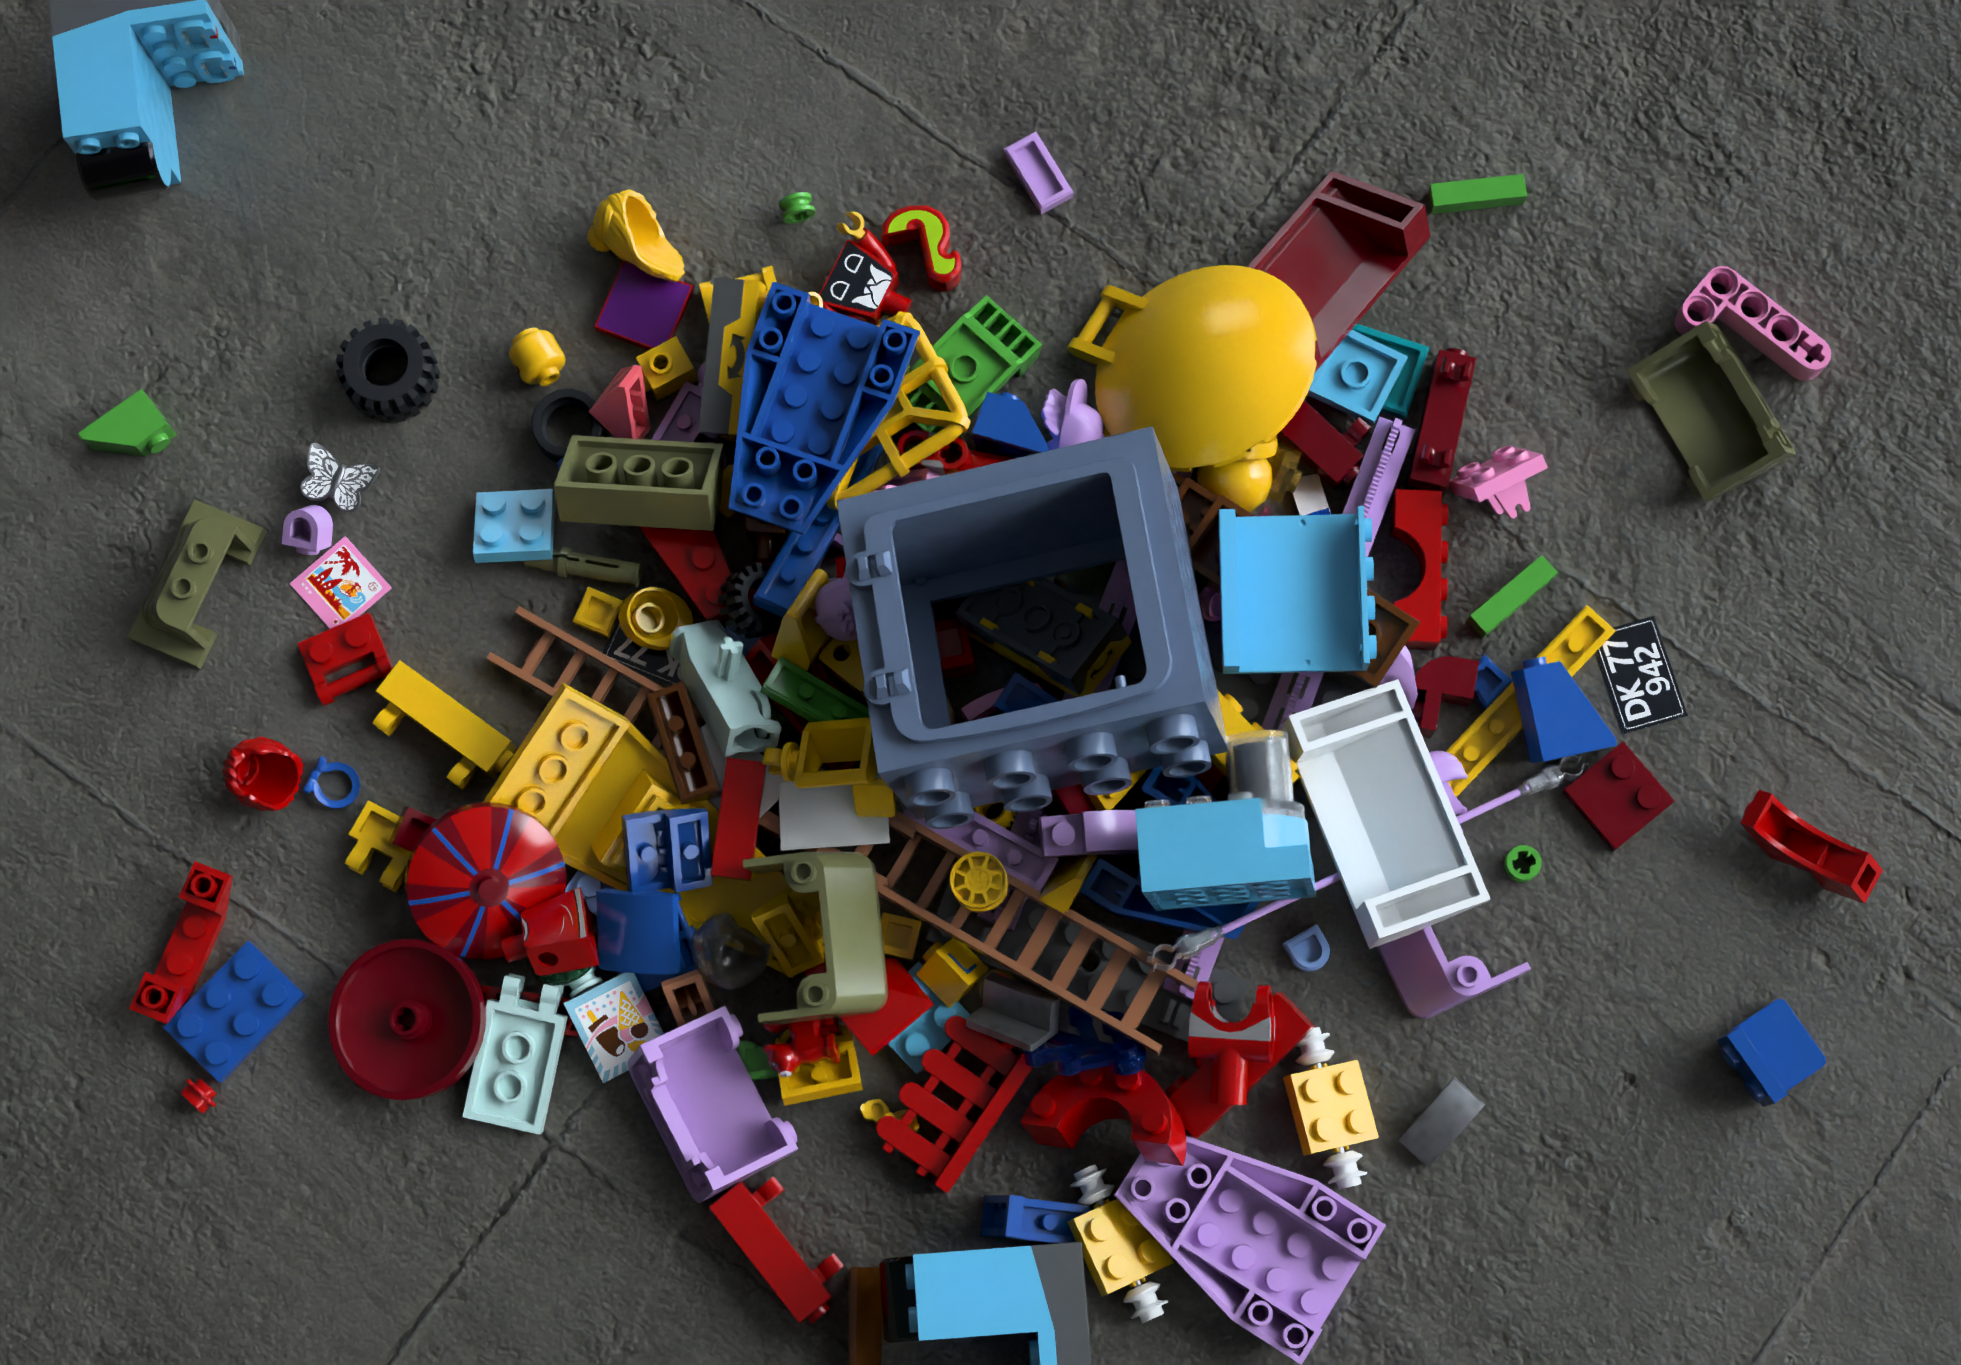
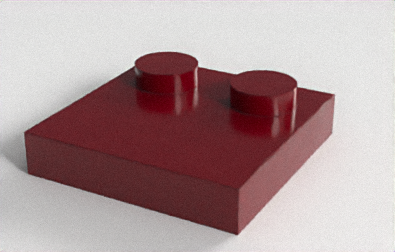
(1618, 796)

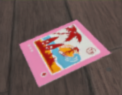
(340, 584)

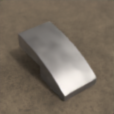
(1441, 1122)

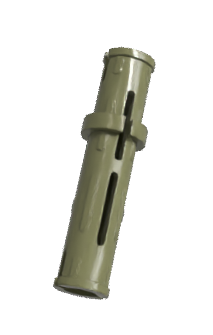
(568, 563)

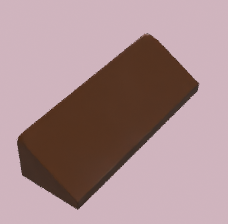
(684, 744)
(864, 1317)

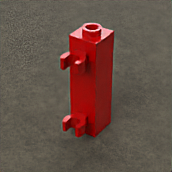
(773, 1253)

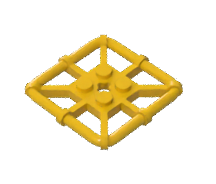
(904, 414)

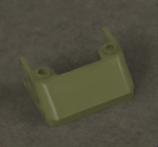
(850, 932)

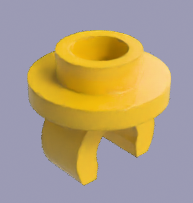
(783, 760)

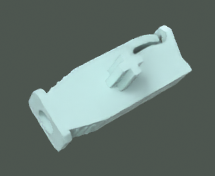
(724, 688)

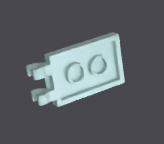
(517, 1058)

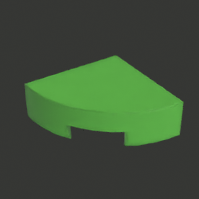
(756, 1061)

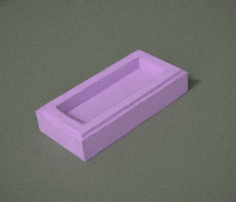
(1038, 173)

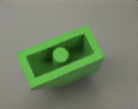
(130, 428)

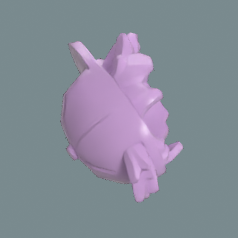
(1070, 417)
(835, 610)

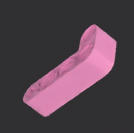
(1758, 329)

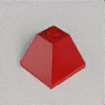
(904, 1006)

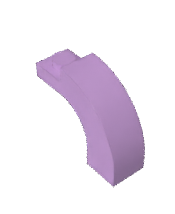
(1090, 834)

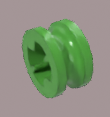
(797, 207)
(1512, 856)

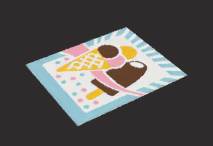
(613, 1023)

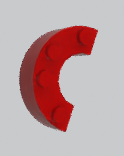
(1078, 1101)

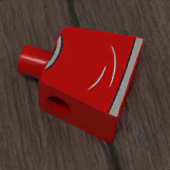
(555, 935)

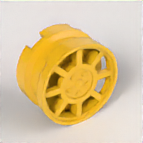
(979, 882)

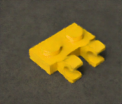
(373, 833)

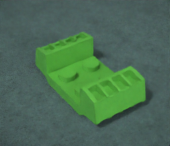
(980, 357)

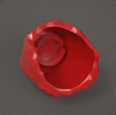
(262, 773)

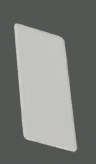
(1310, 495)

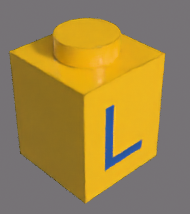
(951, 970)

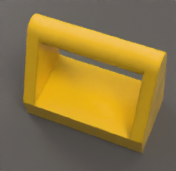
(799, 635)
(836, 742)

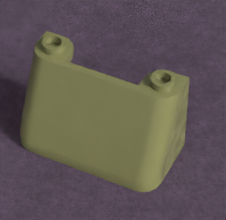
(1711, 411)

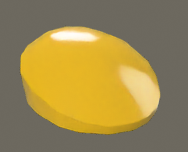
(652, 616)

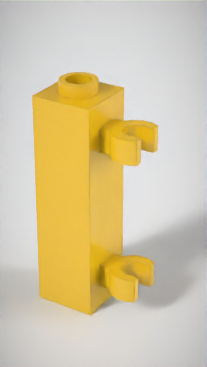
(446, 720)

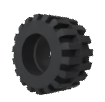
(372, 345)

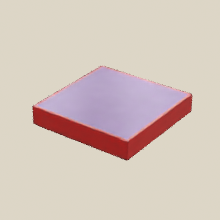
(643, 308)

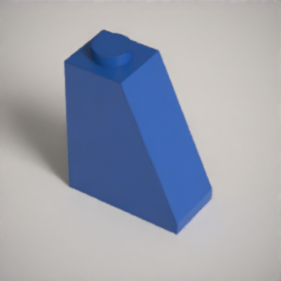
(1556, 713)

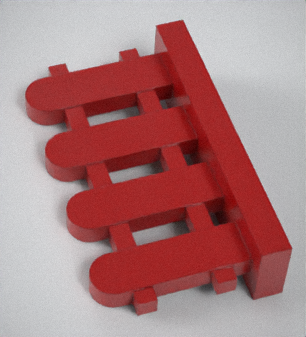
(950, 1121)

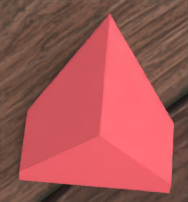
(624, 405)

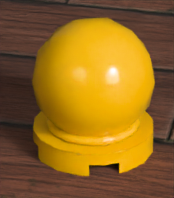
(1244, 480)

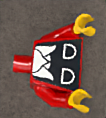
(862, 278)

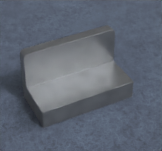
(1016, 1013)

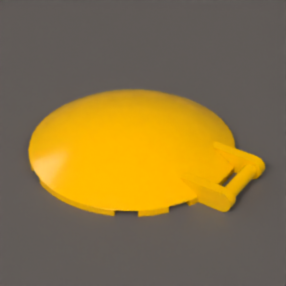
(1202, 360)

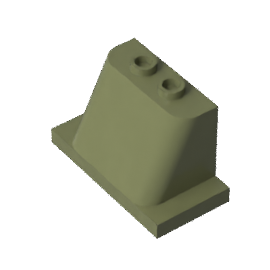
(185, 578)

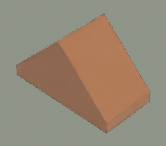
(688, 997)

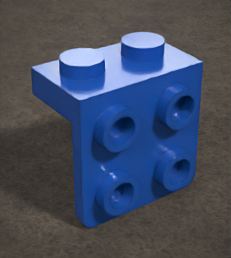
(1771, 1052)

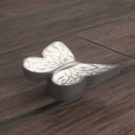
(336, 480)

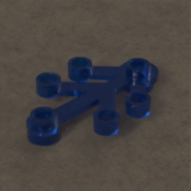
(1123, 1055)

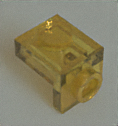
(1284, 472)

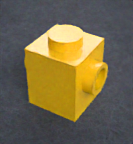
(666, 368)

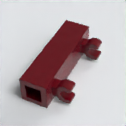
(1441, 421)
(1323, 447)

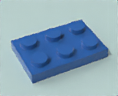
(234, 1011)

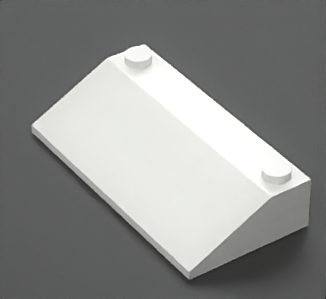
(1384, 813)

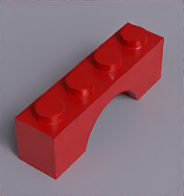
(1418, 523)

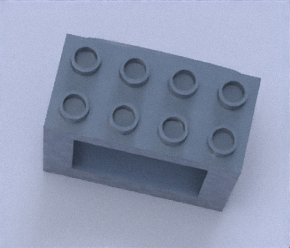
(1003, 530)

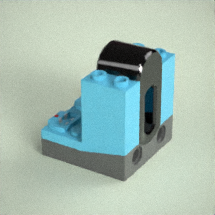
(117, 80)
(991, 1295)

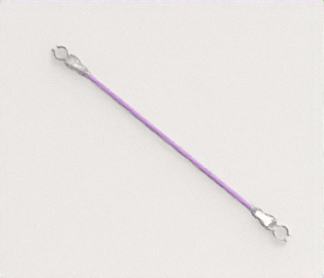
(1191, 944)

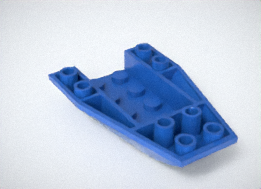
(810, 404)

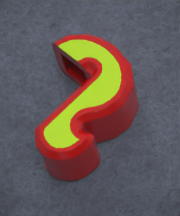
(933, 232)

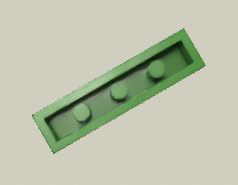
(1477, 194)
(1512, 596)

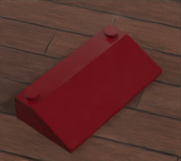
(1343, 252)

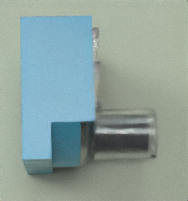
(1232, 848)

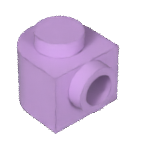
(308, 530)

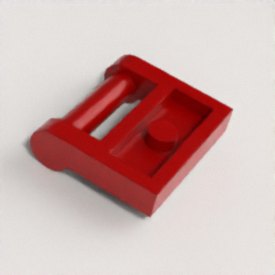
(341, 648)

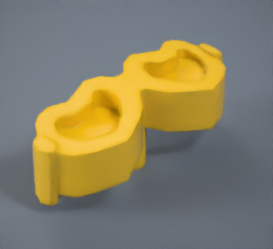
(876, 1108)

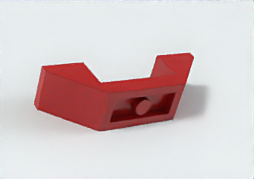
(189, 946)

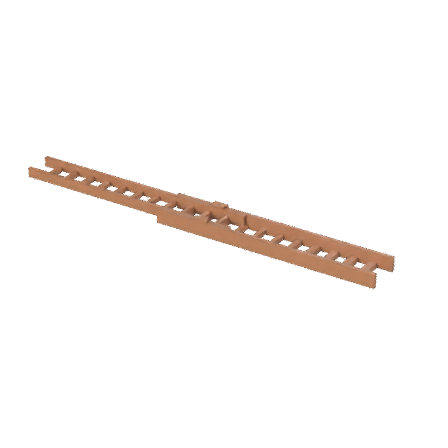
(916, 833)

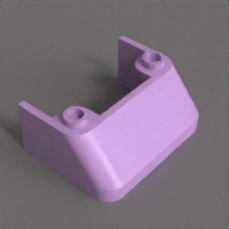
(1429, 981)

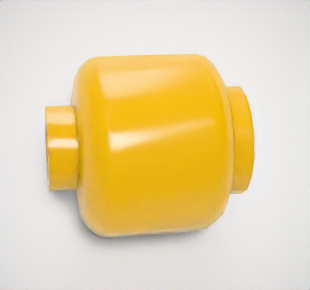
(537, 357)

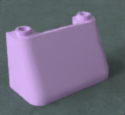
(708, 1105)

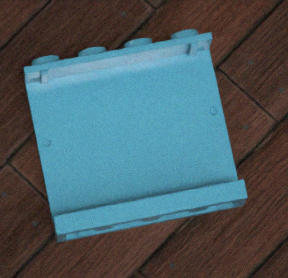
(1295, 593)

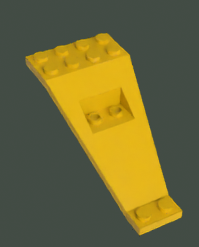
(590, 768)

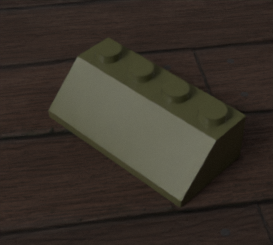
(640, 482)

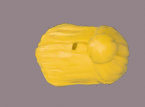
(633, 234)

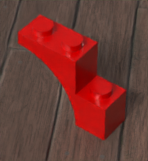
(1797, 843)

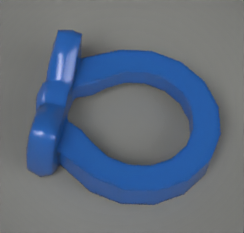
(322, 766)

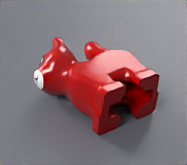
(807, 1046)

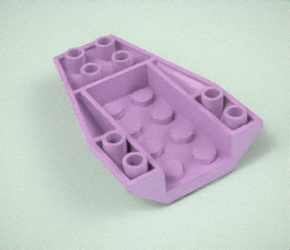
(1254, 1238)

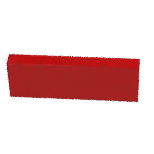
(738, 818)

